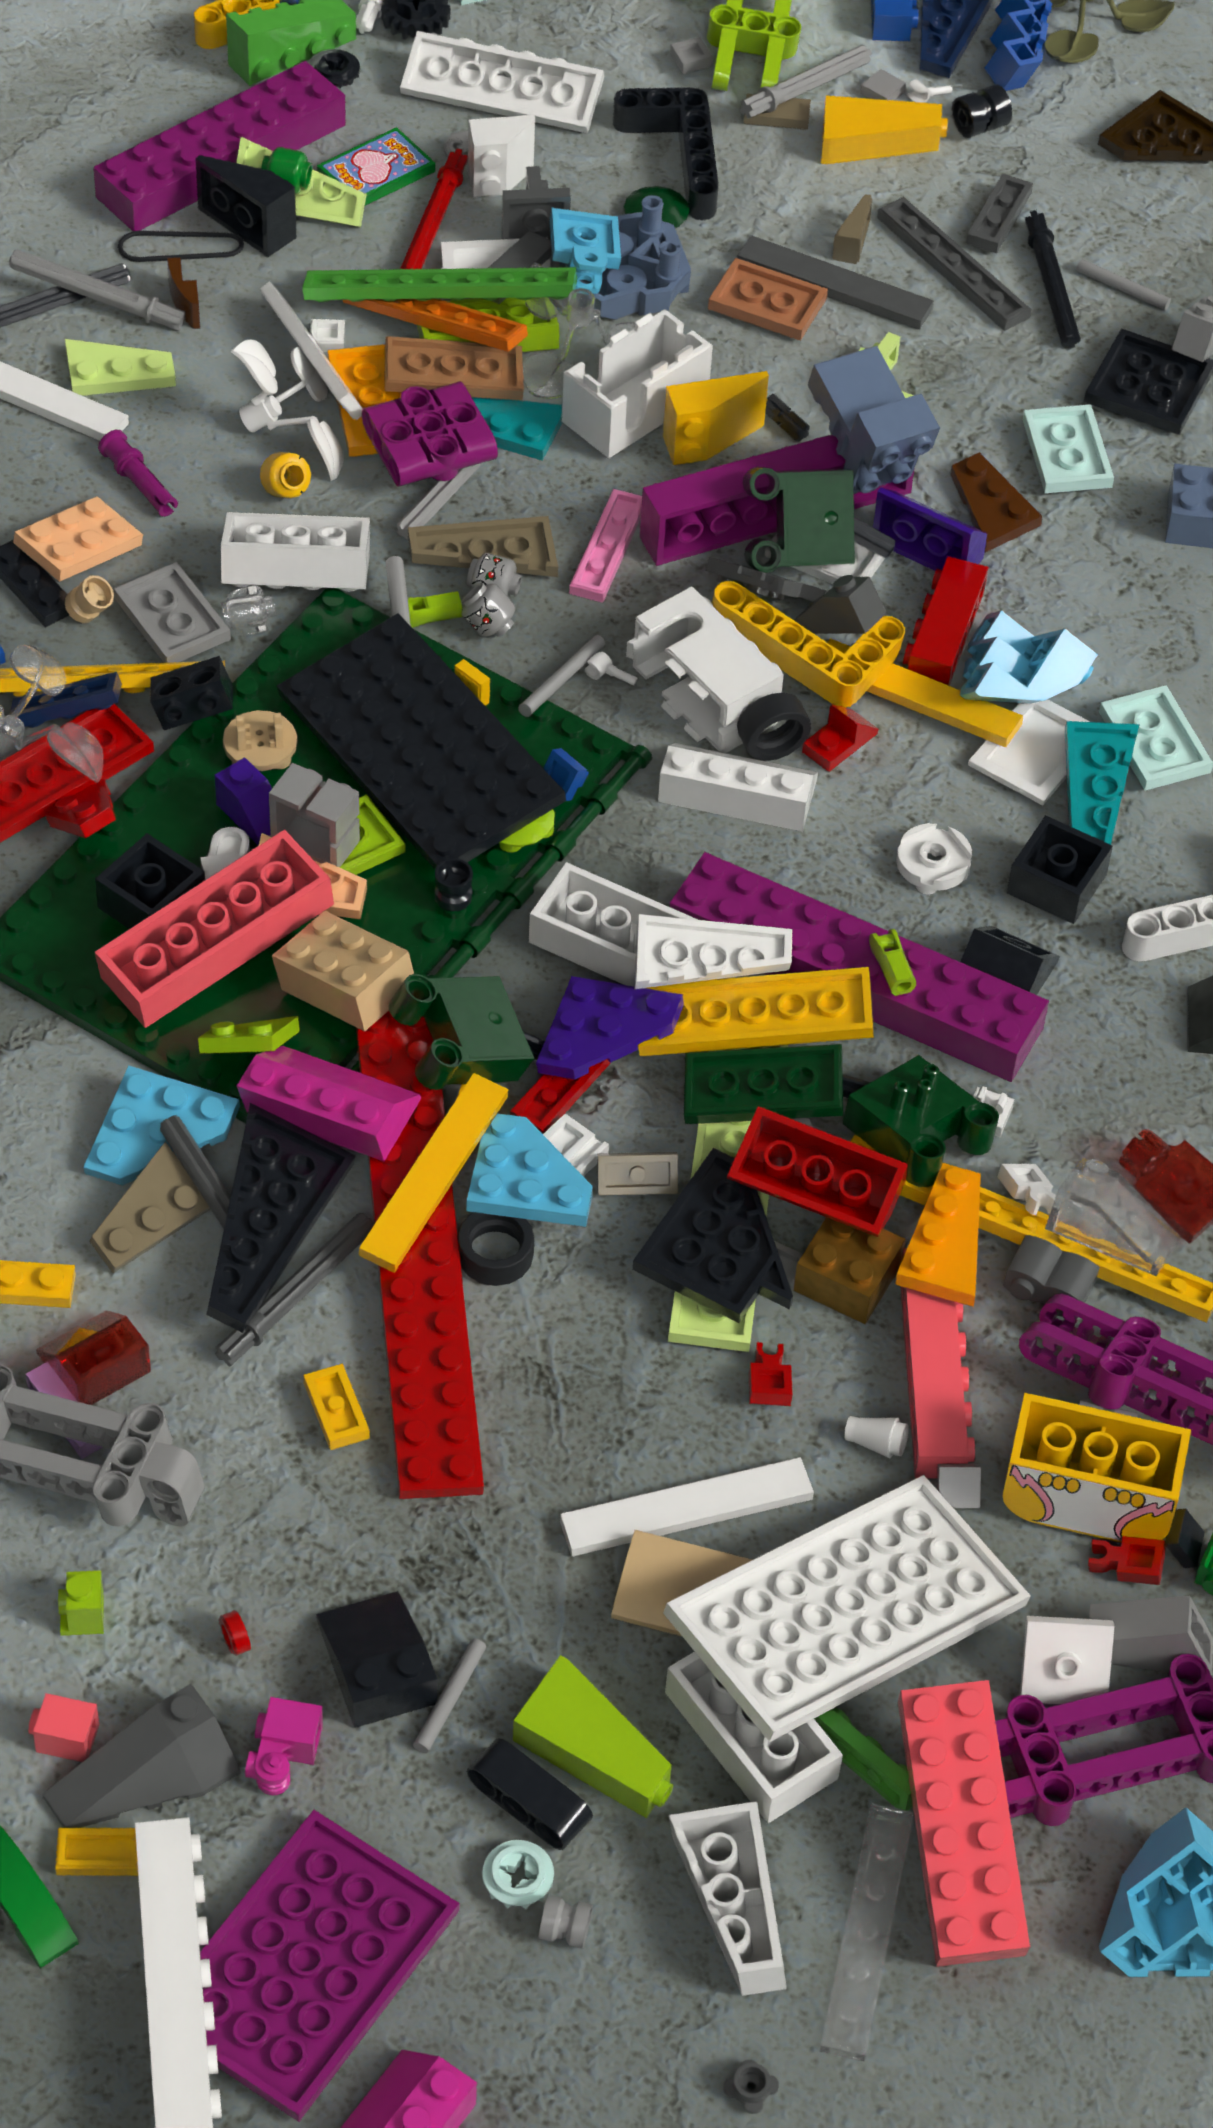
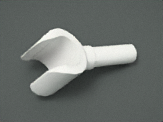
(922, 93)
(601, 663)

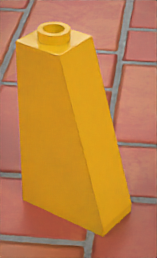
(879, 128)

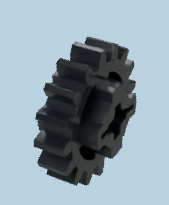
(414, 16)

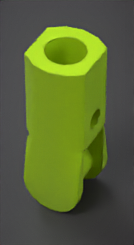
(434, 608)
(893, 962)

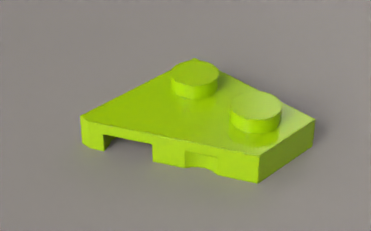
(248, 1037)

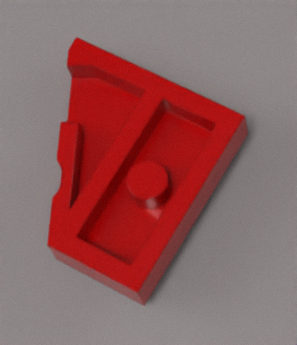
(83, 812)

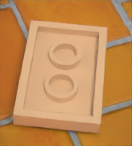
(78, 538)

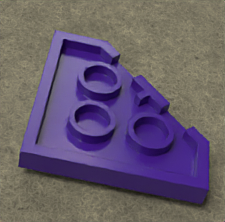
(604, 1023)

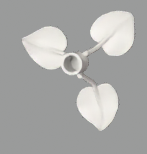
(265, 410)

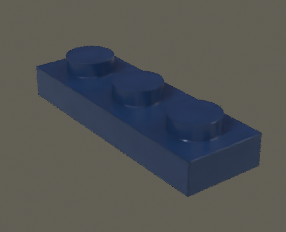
(76, 697)

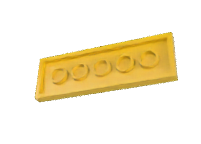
(768, 1011)

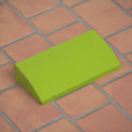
(541, 333)

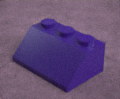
(925, 532)

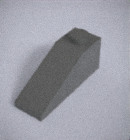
(845, 608)

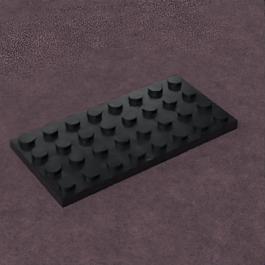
(421, 743)

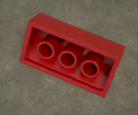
(818, 1171)

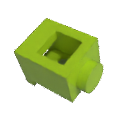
(82, 1604)

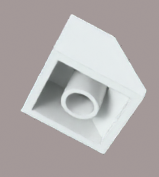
(499, 153)

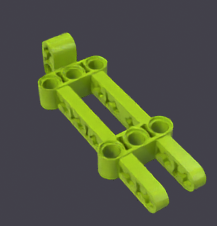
(752, 32)

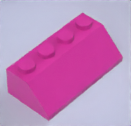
(328, 1100)
(416, 2093)

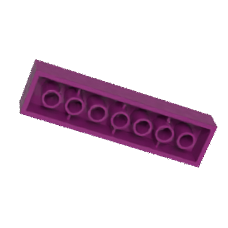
(161, 172)
(715, 511)

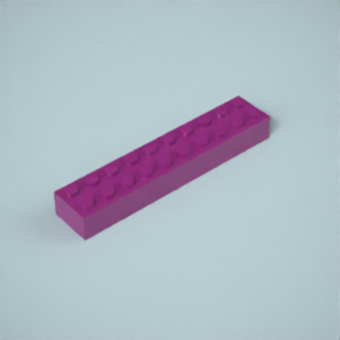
(948, 1009)

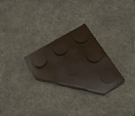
(1160, 132)

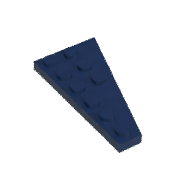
(948, 31)

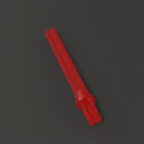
(449, 178)

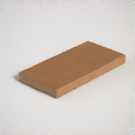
(437, 363)

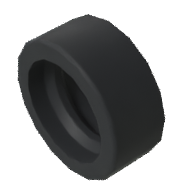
(766, 712)
(495, 1271)

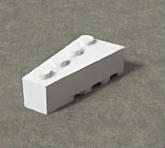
(732, 1880)

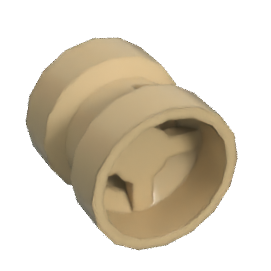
(89, 599)

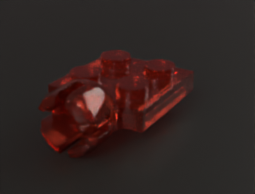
(1173, 1181)

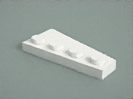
(702, 950)

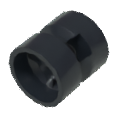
(982, 110)

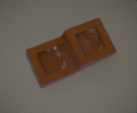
(183, 292)

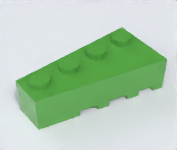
(282, 37)

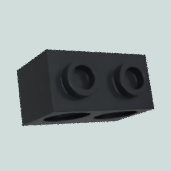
(191, 693)

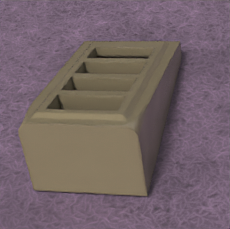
(852, 233)

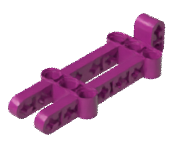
(1123, 1363)
(1101, 1714)

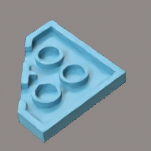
(133, 1122)
(526, 1176)

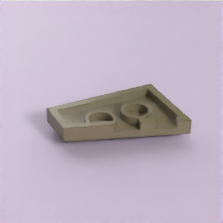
(150, 1211)

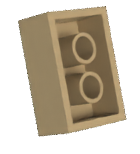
(342, 969)

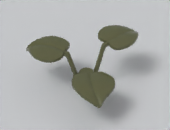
(1135, 15)

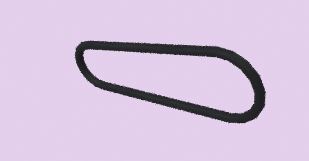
(180, 234)

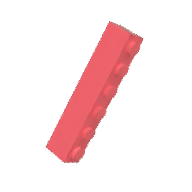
(936, 1381)

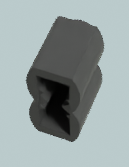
(1046, 1270)

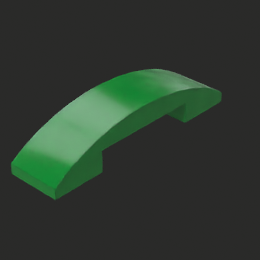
(31, 1907)

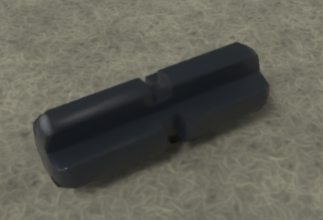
(791, 422)

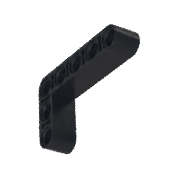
(681, 112)

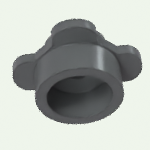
(752, 2073)

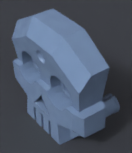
(650, 266)

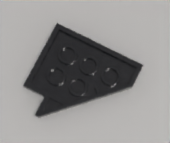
(716, 1245)

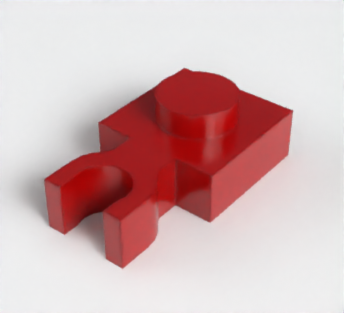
(769, 1379)
(1135, 1561)

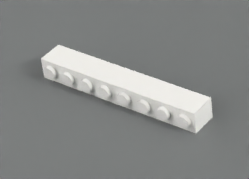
(176, 1975)

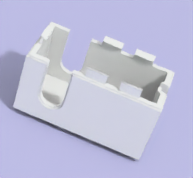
(632, 382)
(721, 666)

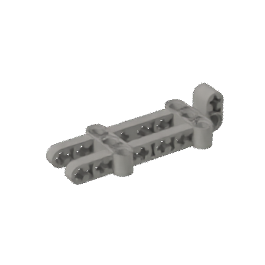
(141, 1438)

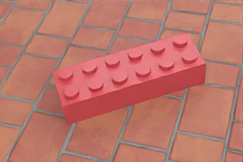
(214, 928)
(963, 1823)

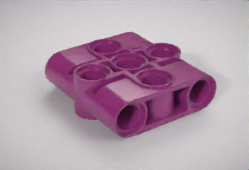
(429, 433)

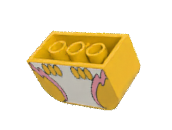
(1094, 1470)

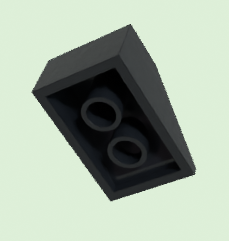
(247, 202)
(378, 1659)

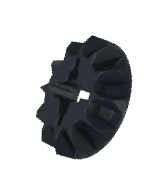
(334, 60)

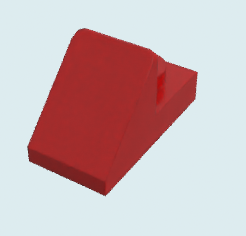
(838, 738)

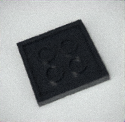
(1149, 382)

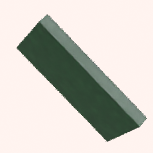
(781, 1079)

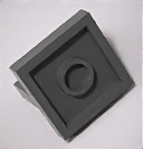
(531, 207)

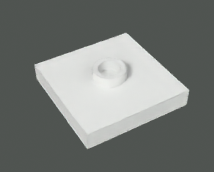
(1066, 1658)

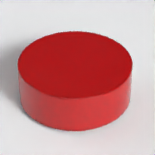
(234, 1633)

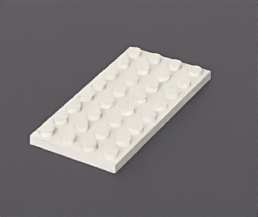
(845, 1606)

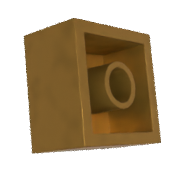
(848, 1268)

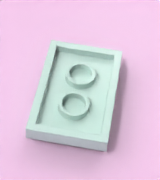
(1068, 449)
(1165, 742)

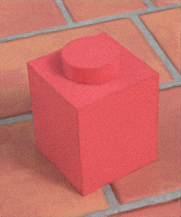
(64, 1727)

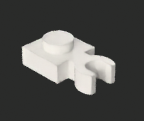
(1027, 1184)

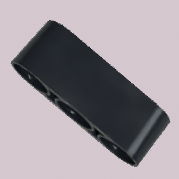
(529, 1794)

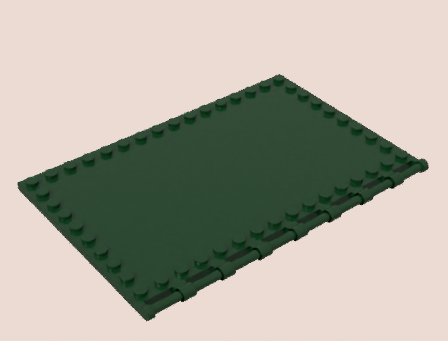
(57, 926)

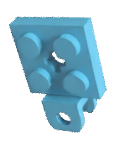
(590, 255)

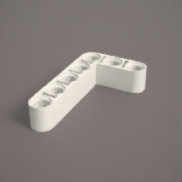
(1169, 929)

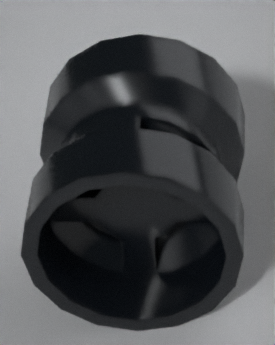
(453, 884)

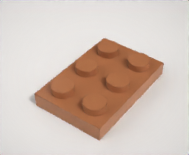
(767, 299)

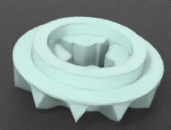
(506, 1859)

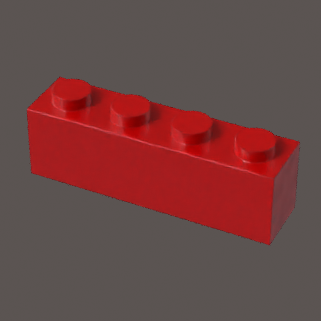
(947, 619)

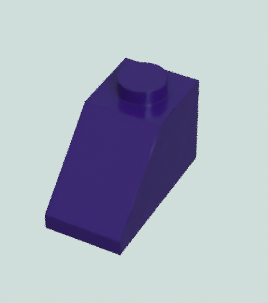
(245, 798)

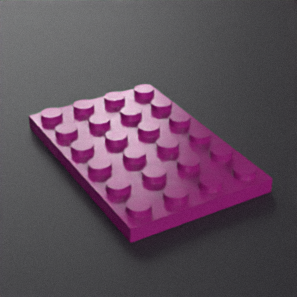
(315, 1960)

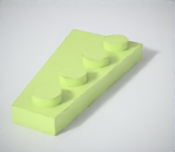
(323, 199)

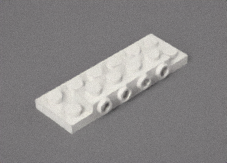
(502, 81)

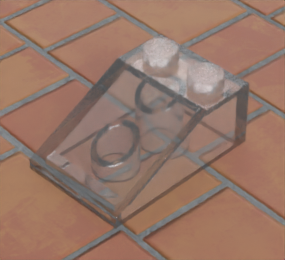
(1111, 1217)

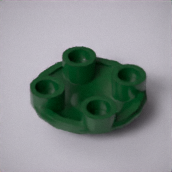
(674, 209)

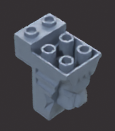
(872, 419)

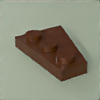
(993, 501)

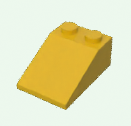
(712, 415)

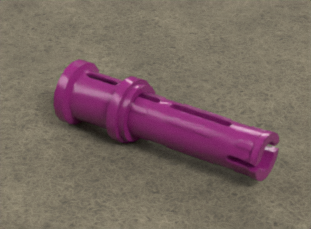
(129, 463)

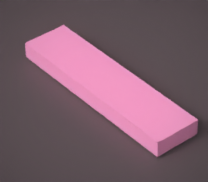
(607, 546)

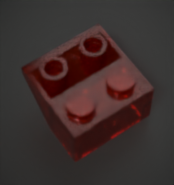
(98, 1356)

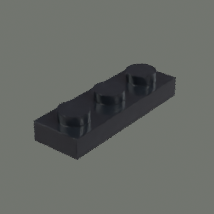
(32, 585)

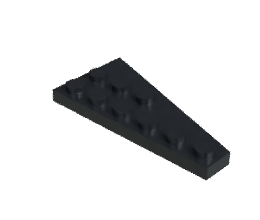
(274, 1202)

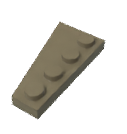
(456, 545)

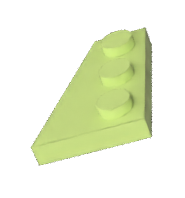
(115, 368)

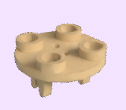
(263, 729)

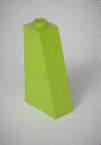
(591, 1740)

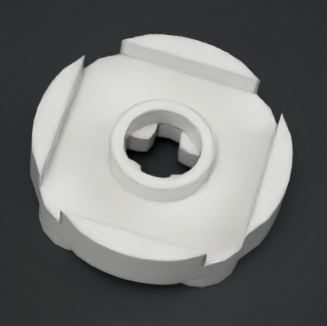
(931, 874)

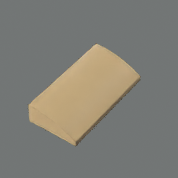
(661, 1571)

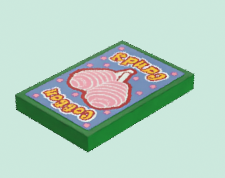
(380, 165)

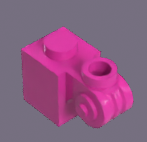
(287, 1734)

